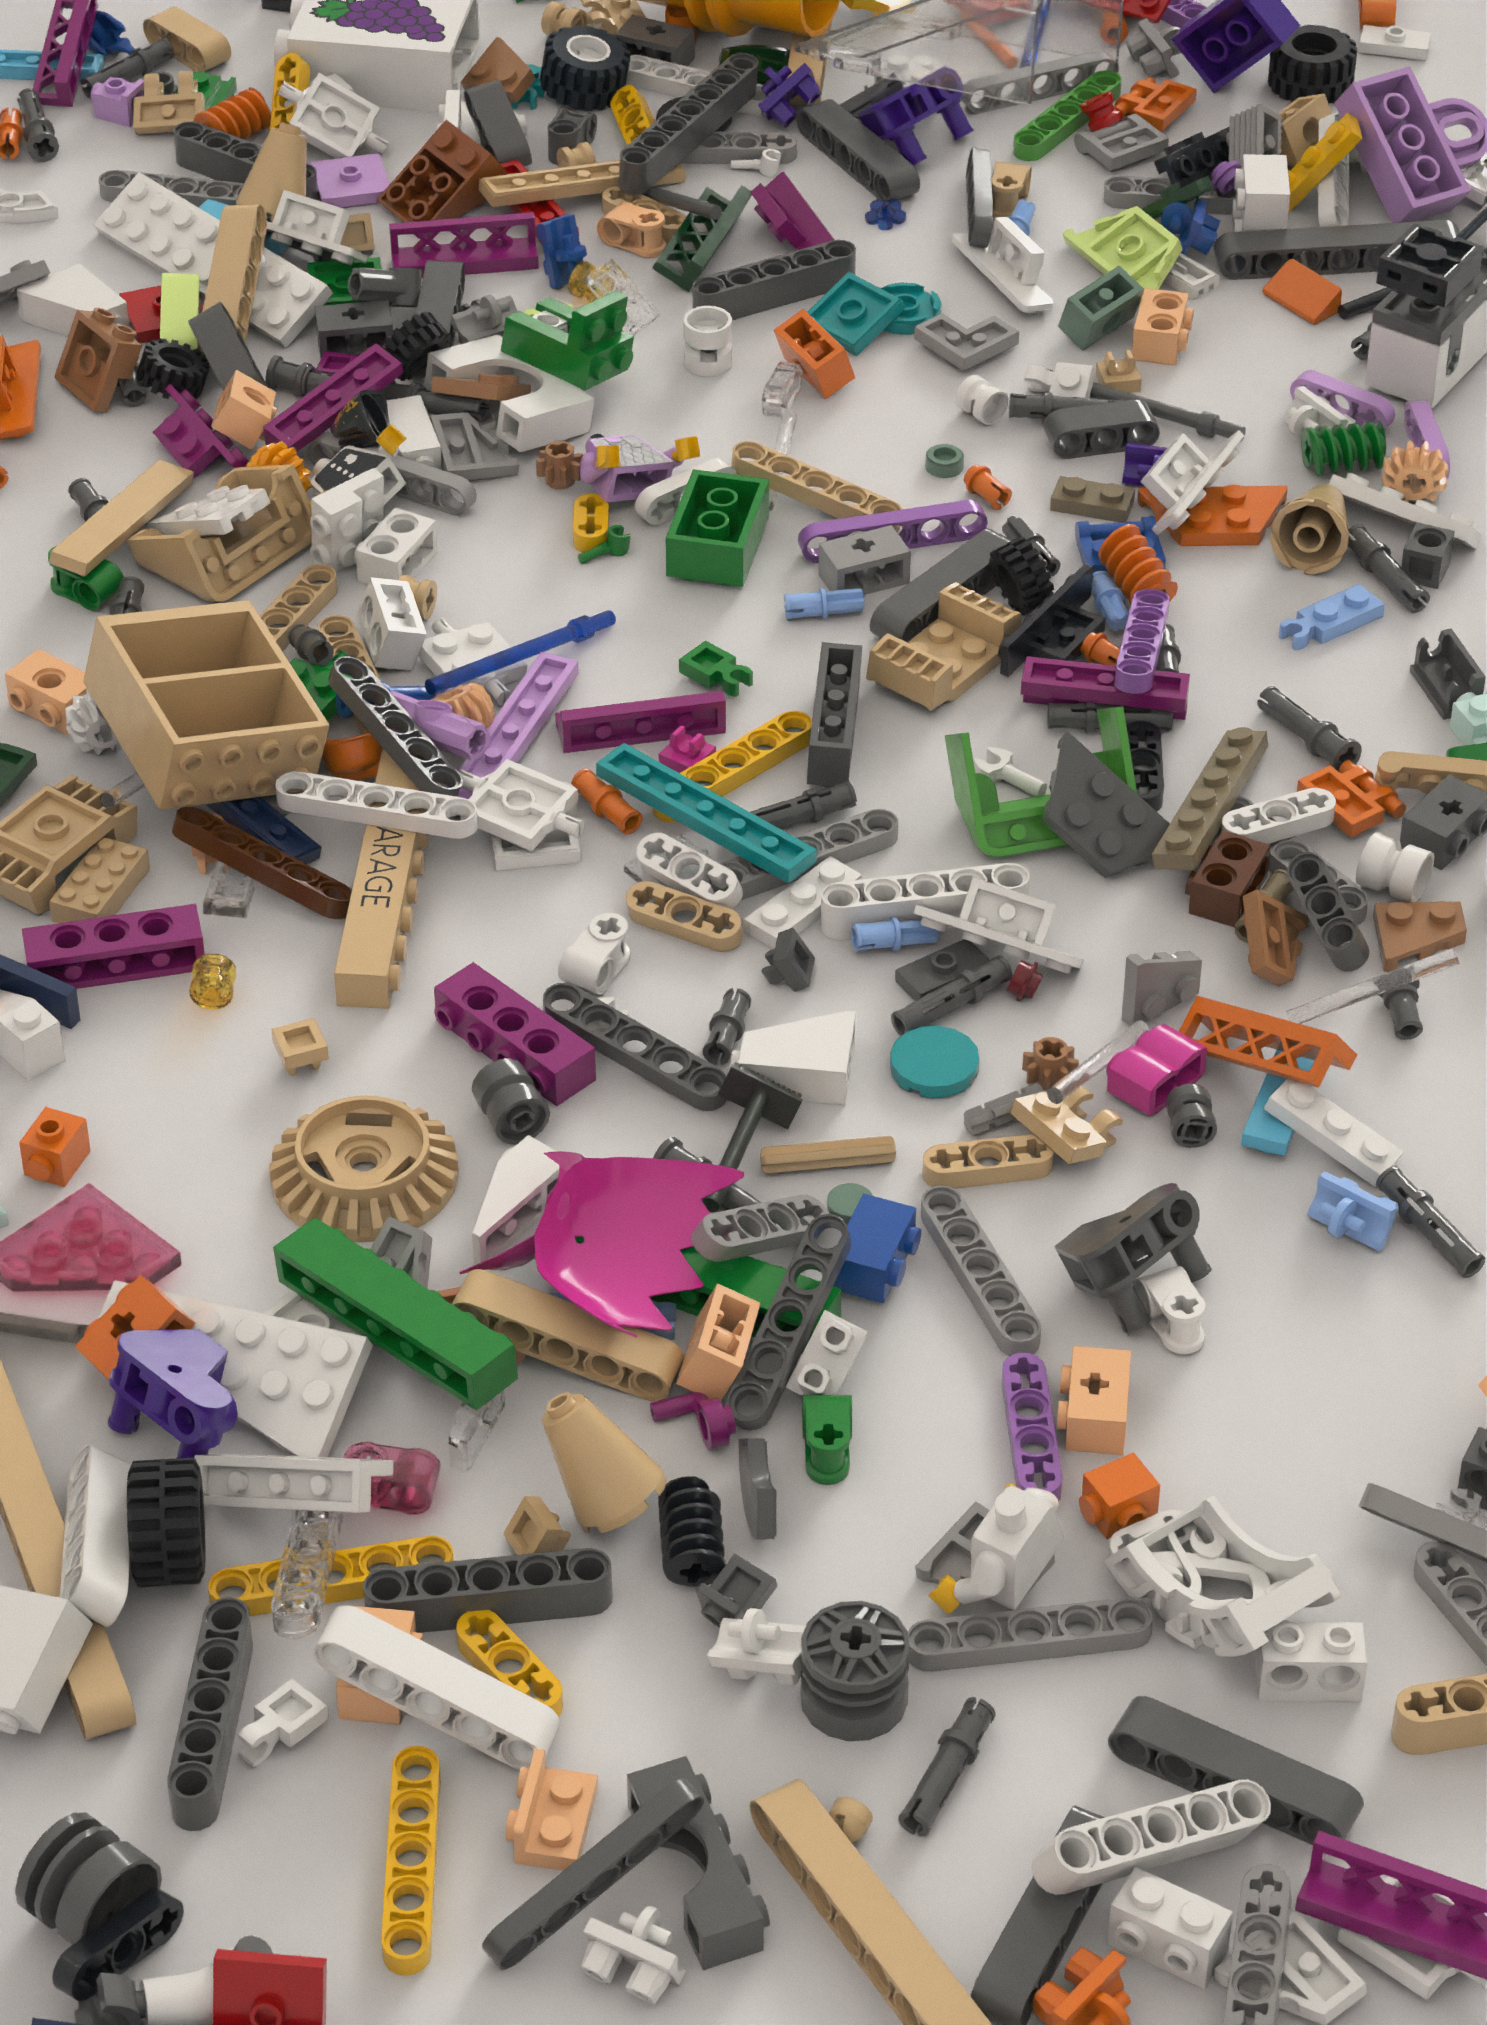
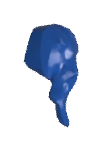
(106, 35)

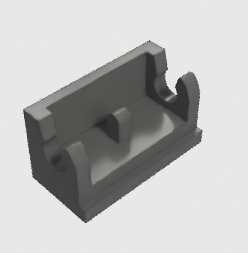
(1446, 672)

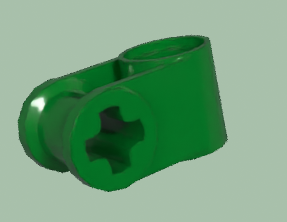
(88, 590)
(827, 1436)

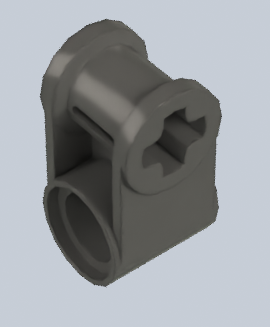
(569, 130)

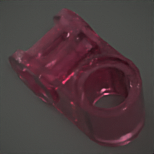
(412, 1480)

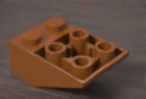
(441, 178)

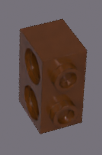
(1226, 874)

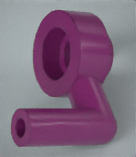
(714, 1420)

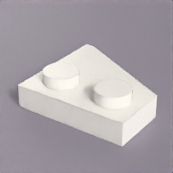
(1314, 1977)

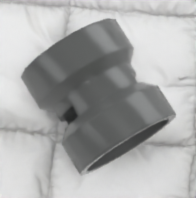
(1191, 1115)

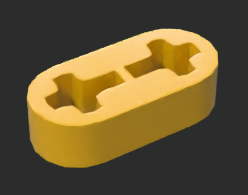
(587, 522)

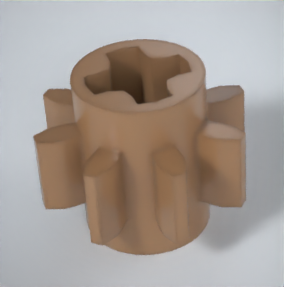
(559, 465)
(1048, 1062)

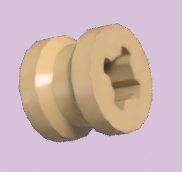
(580, 155)
(424, 594)

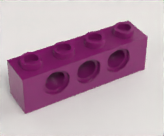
(117, 946)
(509, 1026)

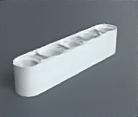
(898, 895)
(96, 1536)
(435, 1687)
(1179, 1831)

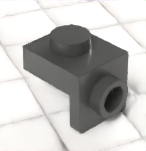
(735, 1591)

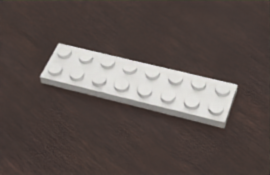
(183, 239)

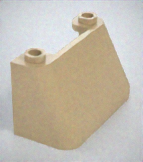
(228, 563)

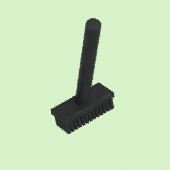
(760, 1099)

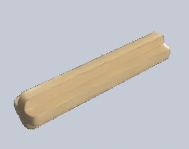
(828, 1154)

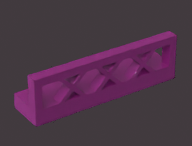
(71, 53)
(479, 256)
(322, 405)
(1082, 682)
(640, 721)
(1397, 1915)

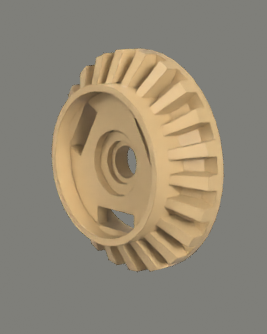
(361, 1201)

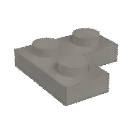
(966, 346)

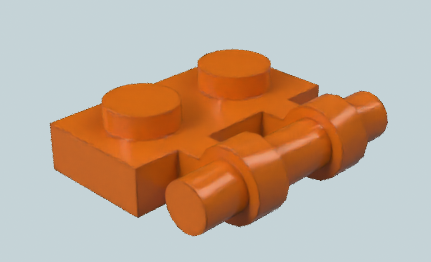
(1156, 103)
(1357, 795)

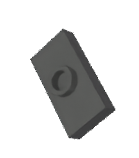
(938, 968)

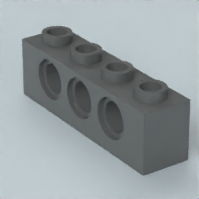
(834, 714)

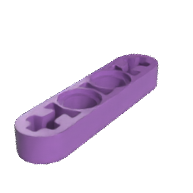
(1029, 1430)

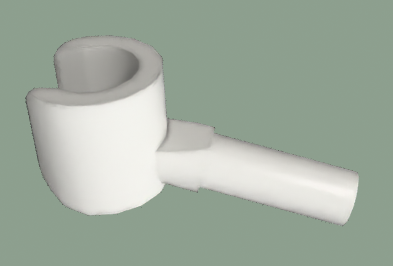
(767, 165)

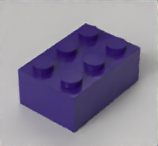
(1233, 37)

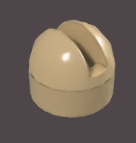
(851, 1817)

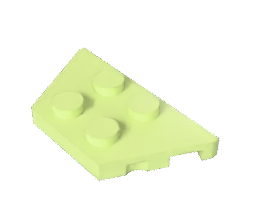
(1131, 242)

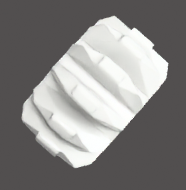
(88, 725)

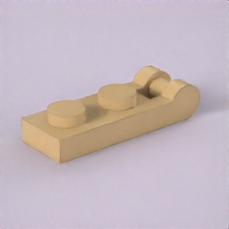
(1427, 771)

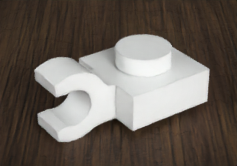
(1065, 381)
(284, 1716)

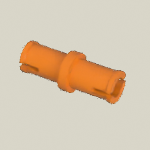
(10, 132)
(607, 801)

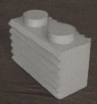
(1254, 133)

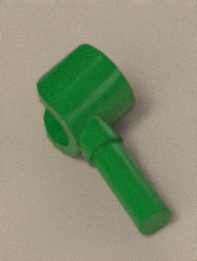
(616, 544)

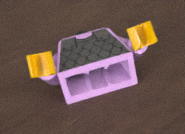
(626, 465)

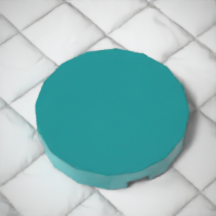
(918, 307)
(934, 1061)

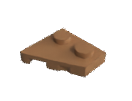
(1417, 929)
(1272, 937)

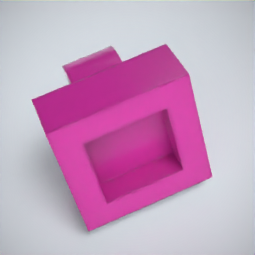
(685, 750)

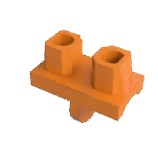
(1097, 1994)

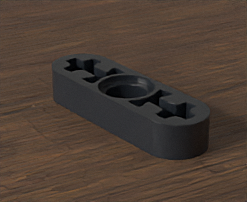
(1149, 756)
(140, 1925)

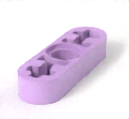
(1358, 398)
(1422, 427)

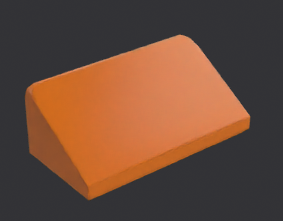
(1304, 292)

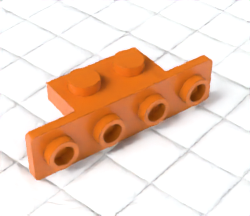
(18, 387)

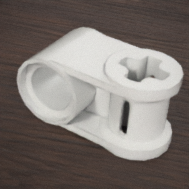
(596, 954)
(1173, 1309)

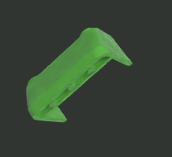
(1018, 824)

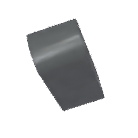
(497, 123)
(223, 345)
(1100, 428)
(1338, 924)

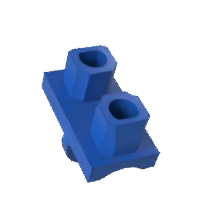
(1193, 228)
(560, 248)

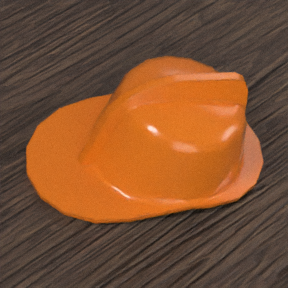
(353, 757)

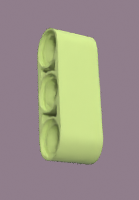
(178, 306)

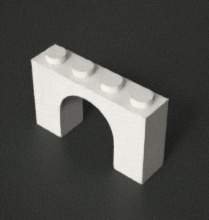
(546, 415)

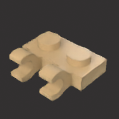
(611, 13)
(163, 112)
(1064, 1126)

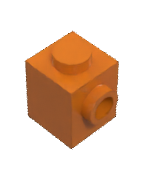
(54, 1146)
(1119, 1494)

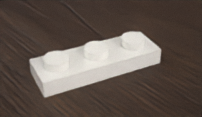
(797, 904)
(1333, 1130)

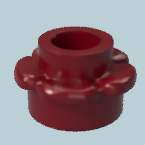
(1024, 980)

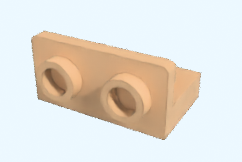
(551, 1815)

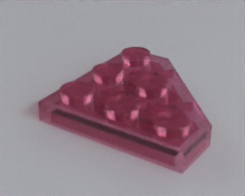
(84, 1247)

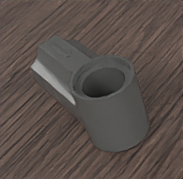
(396, 285)

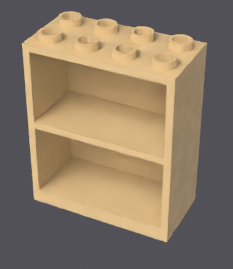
(203, 702)

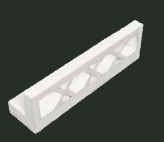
(290, 1481)

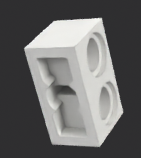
(396, 547)
(391, 624)
(1312, 1662)

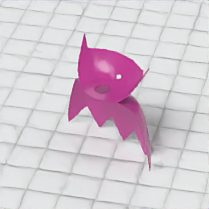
(632, 1227)

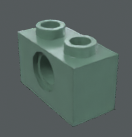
(1101, 307)

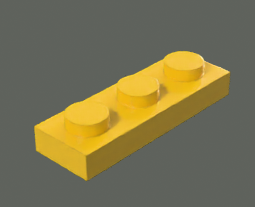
(1323, 157)

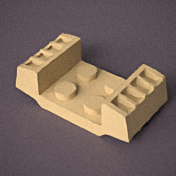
(947, 653)
(52, 833)

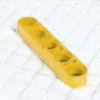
(754, 761)
(351, 1562)
(418, 1879)

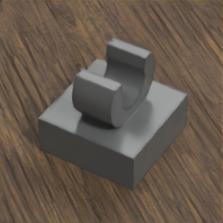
(789, 961)

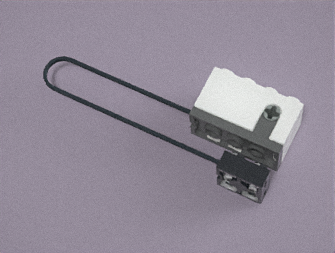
(1434, 316)

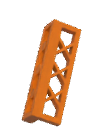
(1266, 1031)

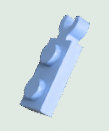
(1332, 617)

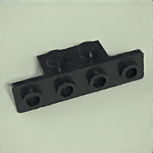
(1194, 157)
(1055, 627)

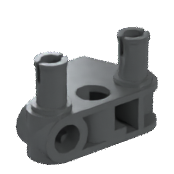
(1105, 1251)

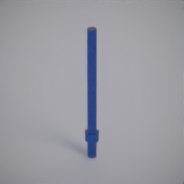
(576, 630)

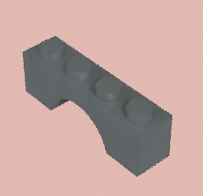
(720, 1910)

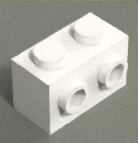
(1169, 1927)

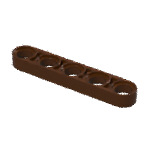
(262, 862)

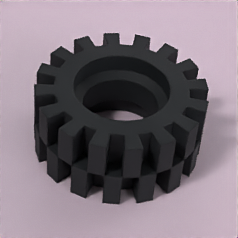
(415, 341)
(174, 365)
(1021, 575)

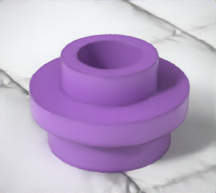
(1224, 176)

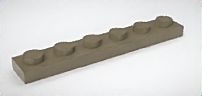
(1210, 799)

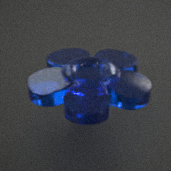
(885, 214)

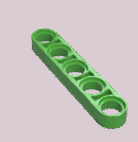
(1062, 117)

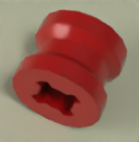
(1100, 111)

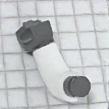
(161, 2000)

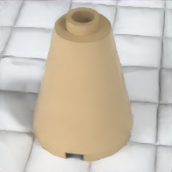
(276, 168)
(1312, 530)
(599, 1464)

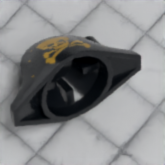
(361, 420)

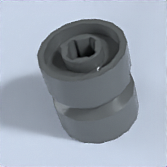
(510, 1100)

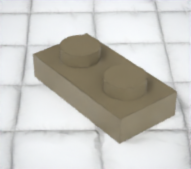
(1092, 499)

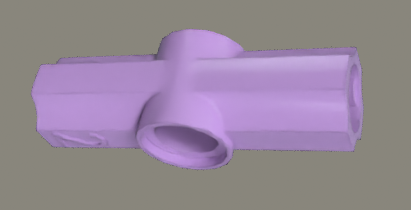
(445, 728)

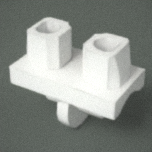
(1313, 412)
(827, 1357)
(758, 1646)
(652, 1964)

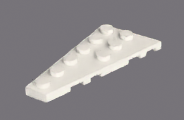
(283, 1373)

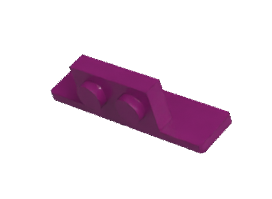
(789, 214)
(191, 437)

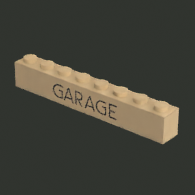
(380, 906)

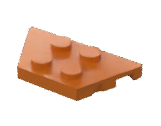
(1224, 515)

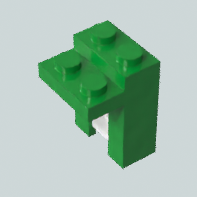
(572, 343)

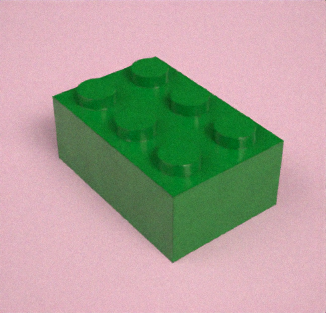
(717, 528)

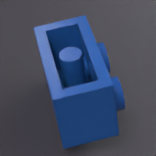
(881, 1240)

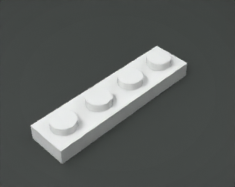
(1390, 503)

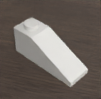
(28, 1035)
(514, 1197)

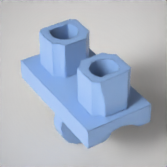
(1352, 1211)

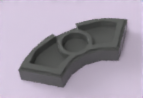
(756, 1488)

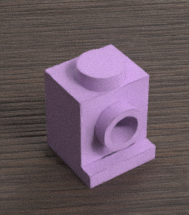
(115, 100)

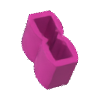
(1155, 1067)

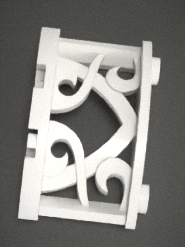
(1228, 1626)

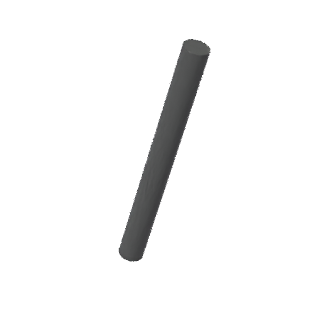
(684, 203)

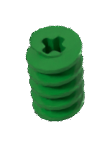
(1344, 446)

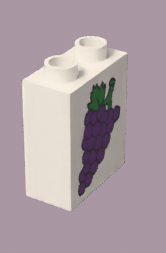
(386, 49)

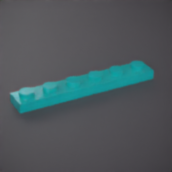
(706, 812)

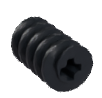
(691, 1532)

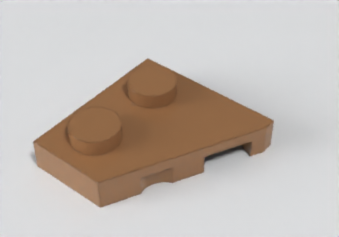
(501, 64)
(487, 386)

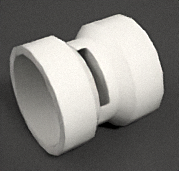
(976, 397)

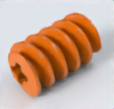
(238, 115)
(1134, 563)

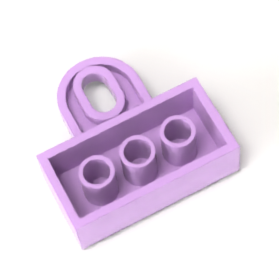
(1406, 144)

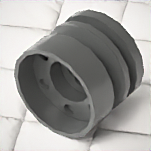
(854, 1670)
(82, 1876)

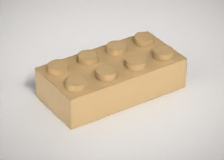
(100, 881)

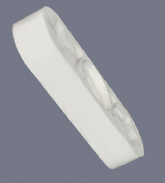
(661, 500)
(1304, 809)
(682, 856)

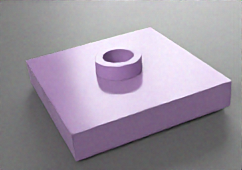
(351, 180)

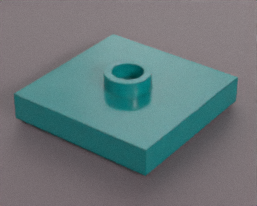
(855, 312)

